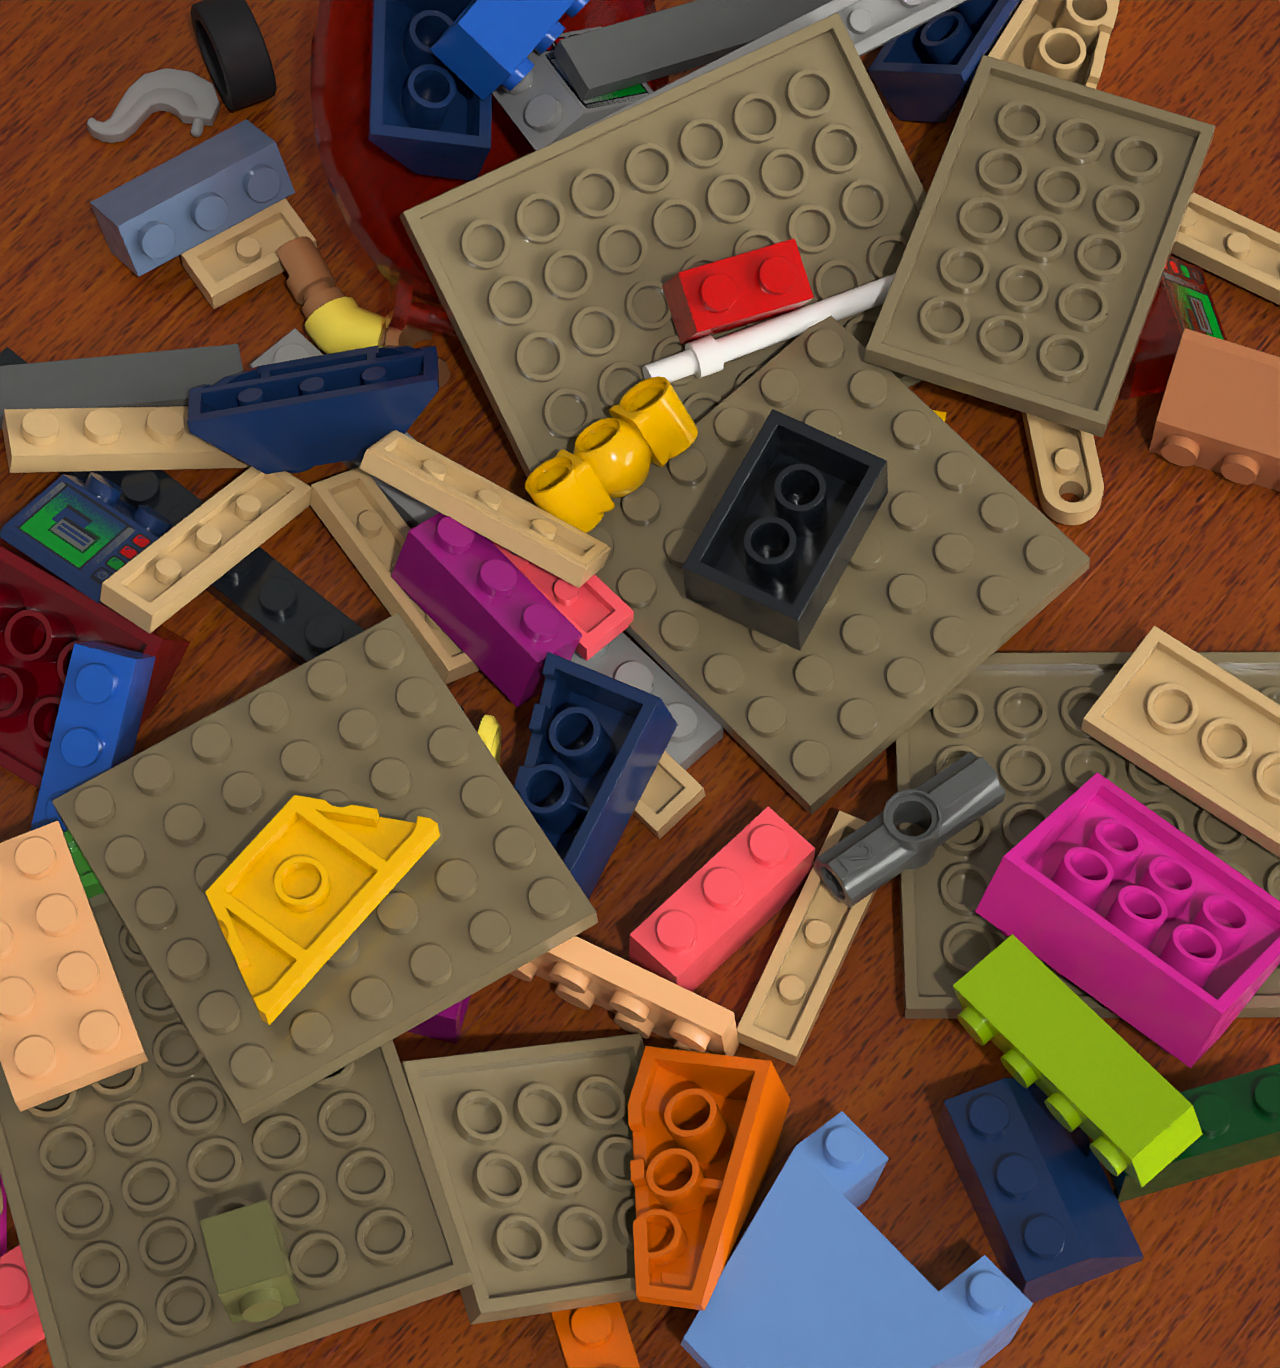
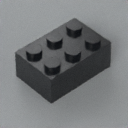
(785, 529)

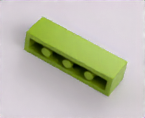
(1077, 1061)

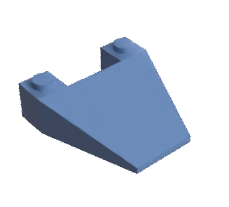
(832, 1291)

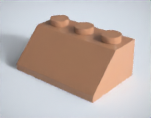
(1222, 411)

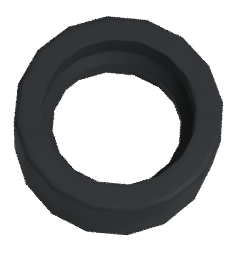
(233, 52)

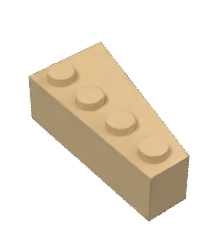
(1059, 38)

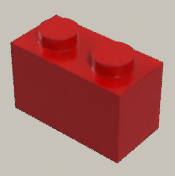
(737, 291)

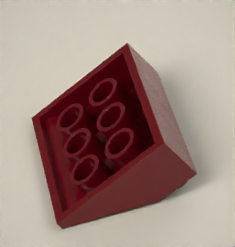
(37, 635)

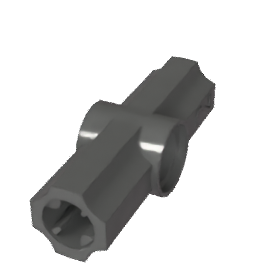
(882, 852)

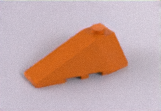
(699, 1158)

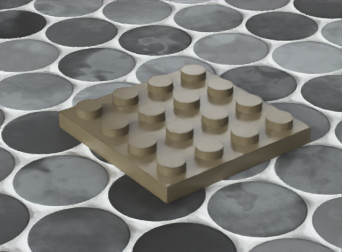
(536, 1170)

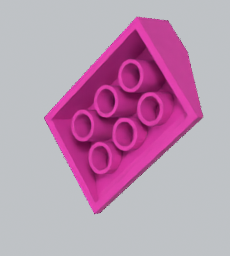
(1138, 917)

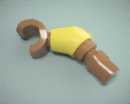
(336, 320)

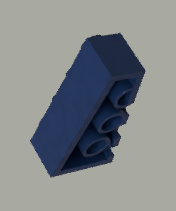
(589, 762)

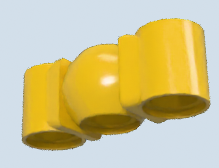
(613, 455)

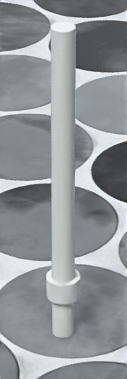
(708, 354)

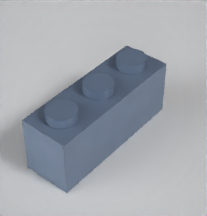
(192, 197)

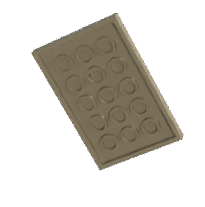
(1040, 245)

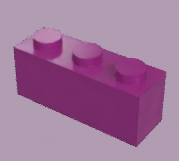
(484, 604)

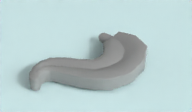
(166, 90)

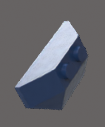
(315, 406)

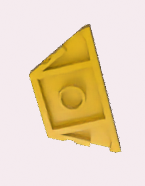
(308, 889)

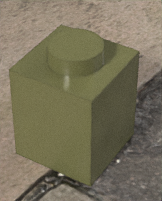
(249, 1262)

